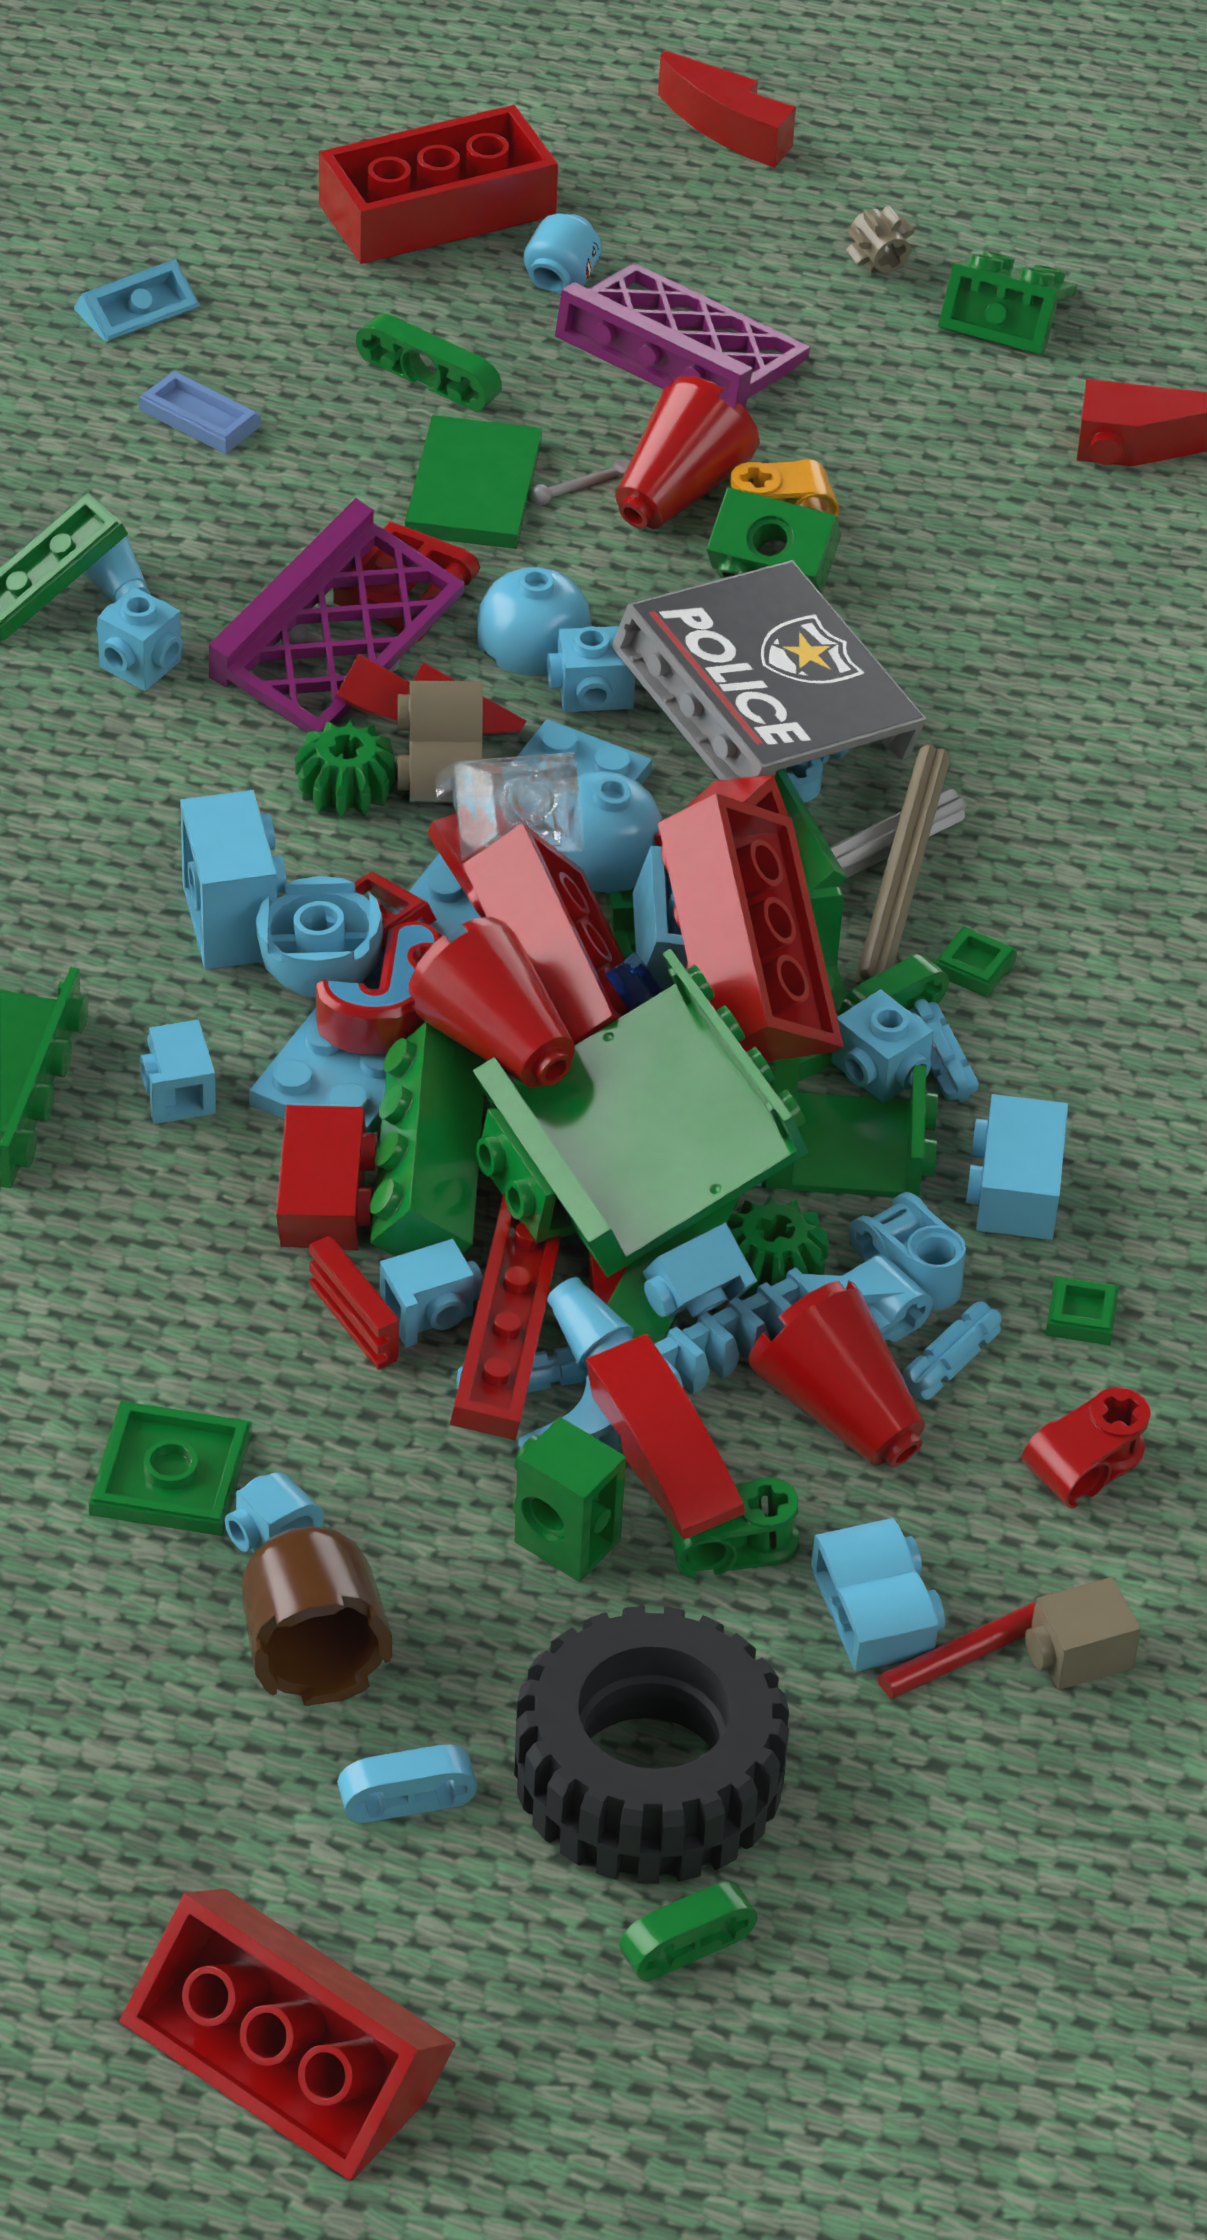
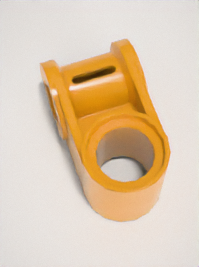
(795, 482)

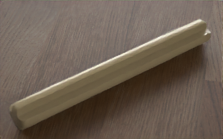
(904, 862)

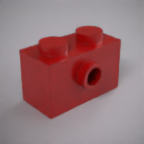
(324, 1176)

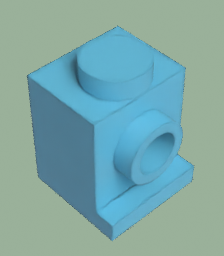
(178, 1072)
(697, 1275)
(429, 1288)

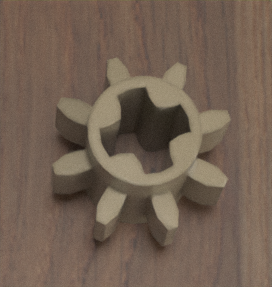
(880, 240)

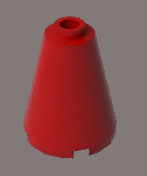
(684, 452)
(493, 1002)
(842, 1374)

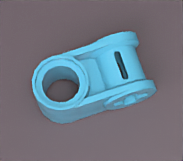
(917, 1245)

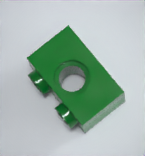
(752, 520)
(569, 1498)

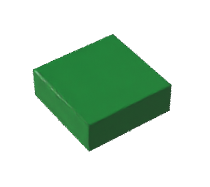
(976, 961)
(1082, 1310)

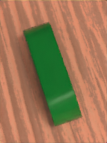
(904, 982)
(688, 1930)

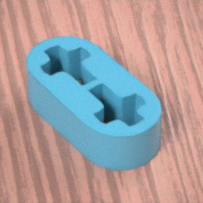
(407, 1783)

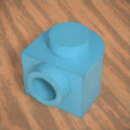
(269, 1508)

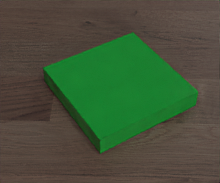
(170, 1468)

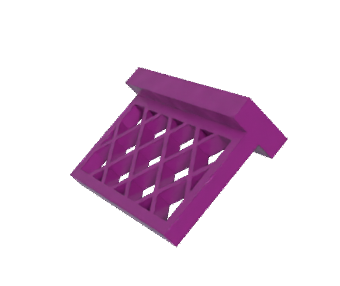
(652, 347)
(305, 583)

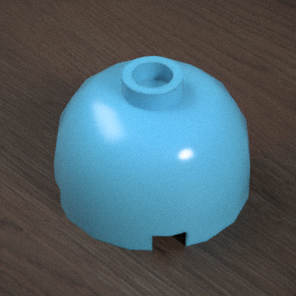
(523, 618)
(617, 830)
(319, 934)

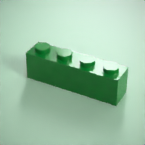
(427, 1144)

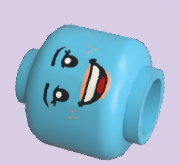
(562, 252)

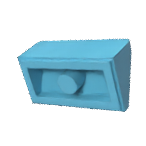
(137, 301)

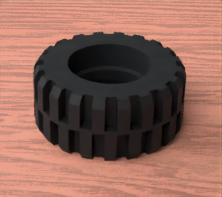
(636, 1815)

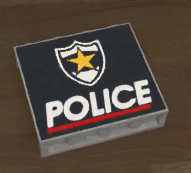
(763, 673)

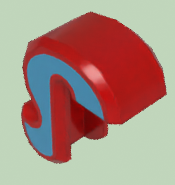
(374, 1019)

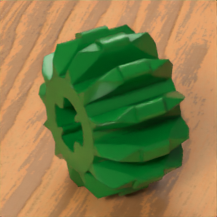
(346, 768)
(779, 1239)

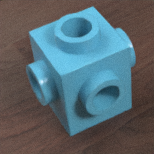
(139, 638)
(587, 663)
(882, 1046)

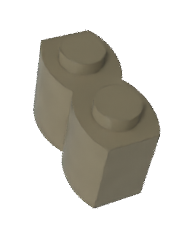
(442, 728)

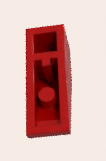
(1140, 423)

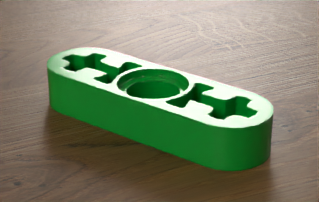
(459, 375)

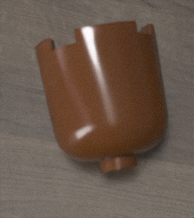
(314, 1616)

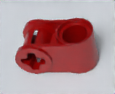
(1090, 1444)

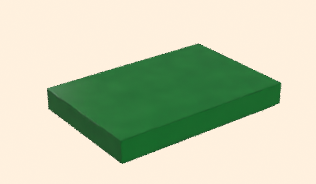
(474, 481)

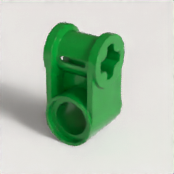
(745, 1539)

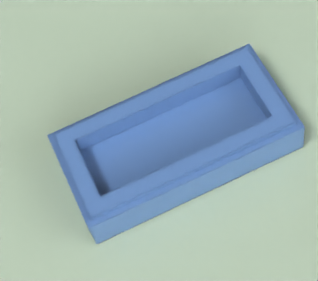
(199, 412)

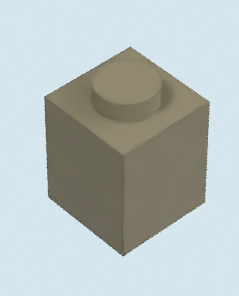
(1083, 1633)

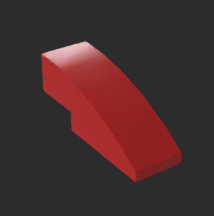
(727, 108)
(376, 692)
(663, 1436)

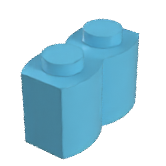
(877, 1593)

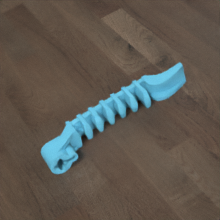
(715, 1340)

